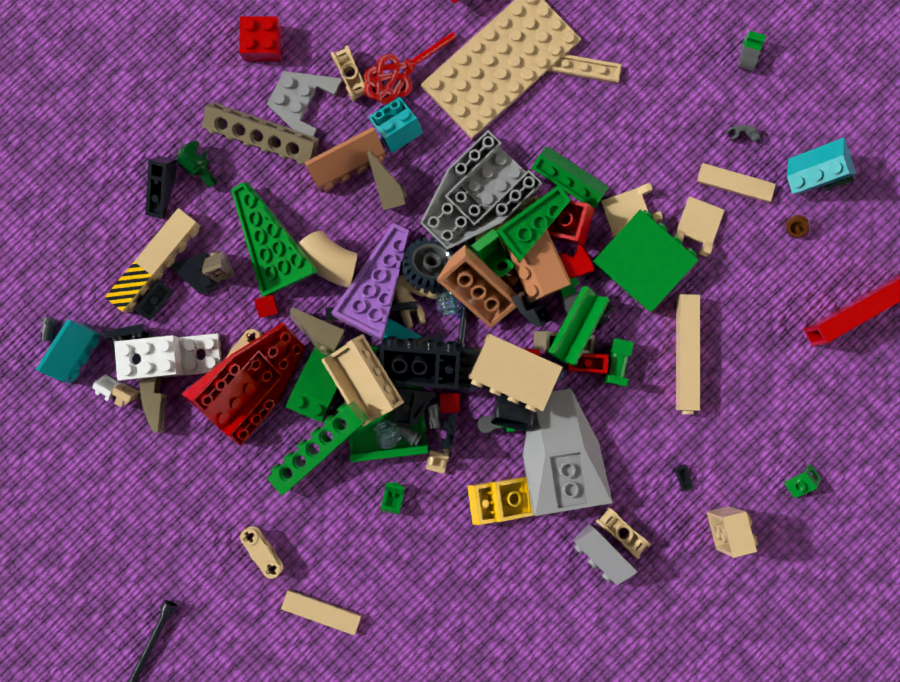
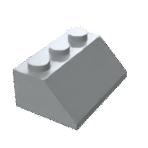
(603, 555)

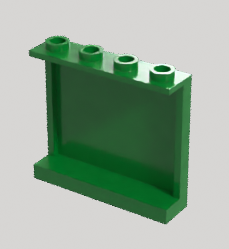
(646, 260)
(364, 446)

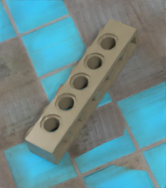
(213, 122)

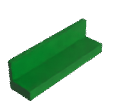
(569, 177)
(578, 326)

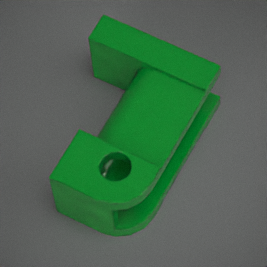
(617, 362)

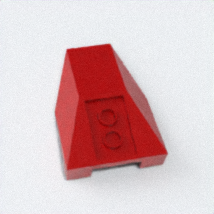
(248, 383)

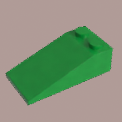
(314, 389)

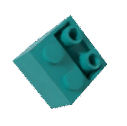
(396, 124)

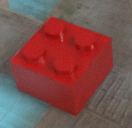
(260, 38)
(572, 223)

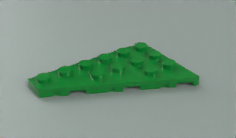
(273, 251)

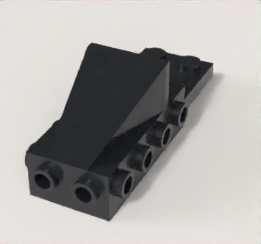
(428, 362)

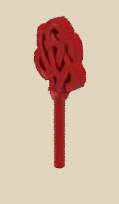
(396, 78)

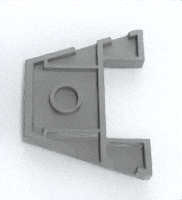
(294, 95)

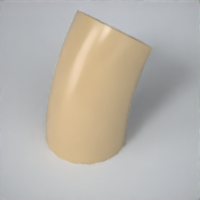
(329, 258)

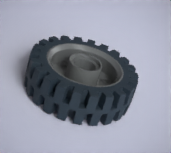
(417, 264)

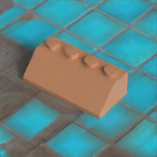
(345, 160)
(541, 269)
(477, 286)

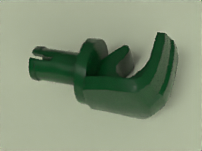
(195, 164)

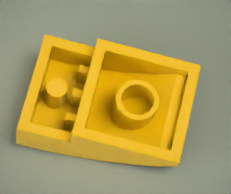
(499, 501)

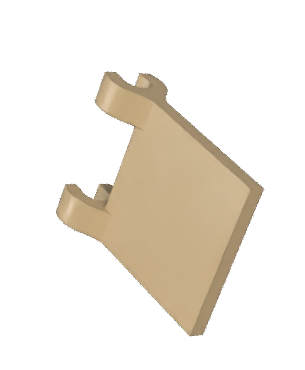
(624, 206)
(699, 223)

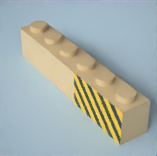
(153, 261)

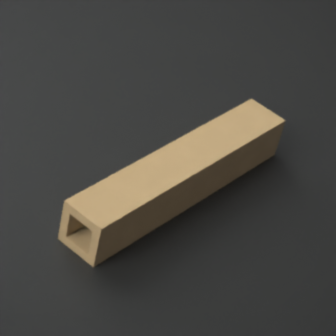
(688, 353)

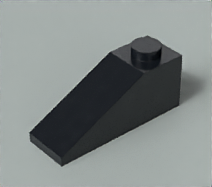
(159, 185)

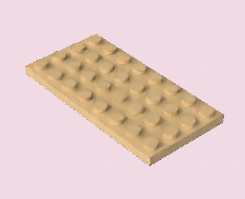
(500, 64)

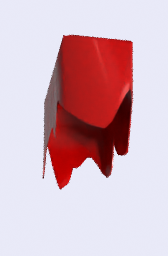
(577, 265)

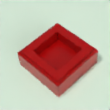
(266, 305)
(449, 403)

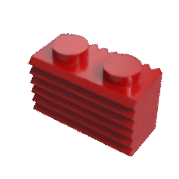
(590, 364)

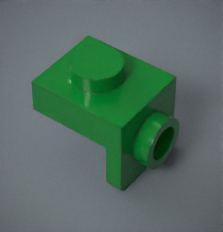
(392, 498)

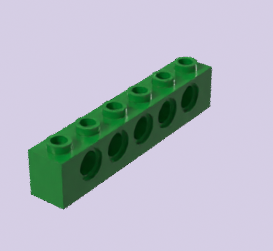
(354, 419)

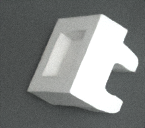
(105, 386)

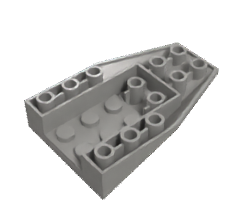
(477, 193)
(563, 459)

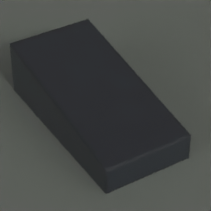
(683, 477)

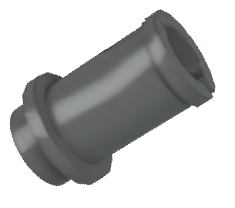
(47, 329)
(434, 416)
(410, 436)

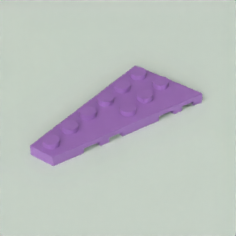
(371, 293)

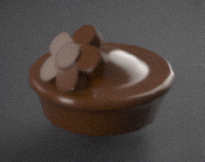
(797, 226)

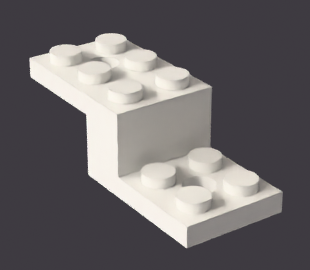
(167, 356)

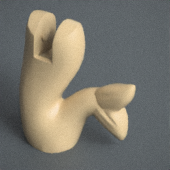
(402, 295)

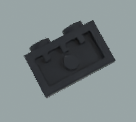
(128, 333)

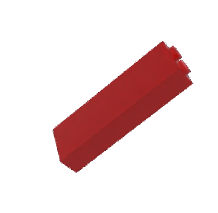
(854, 313)

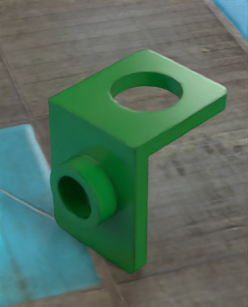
(803, 482)

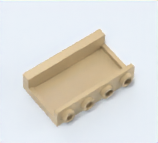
(515, 373)
(362, 378)

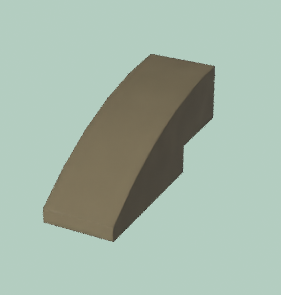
(153, 402)

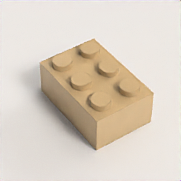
(732, 531)

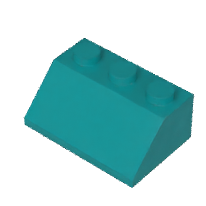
(820, 167)
(69, 351)

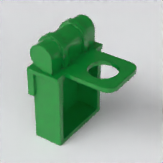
(492, 252)

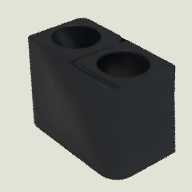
(511, 414)

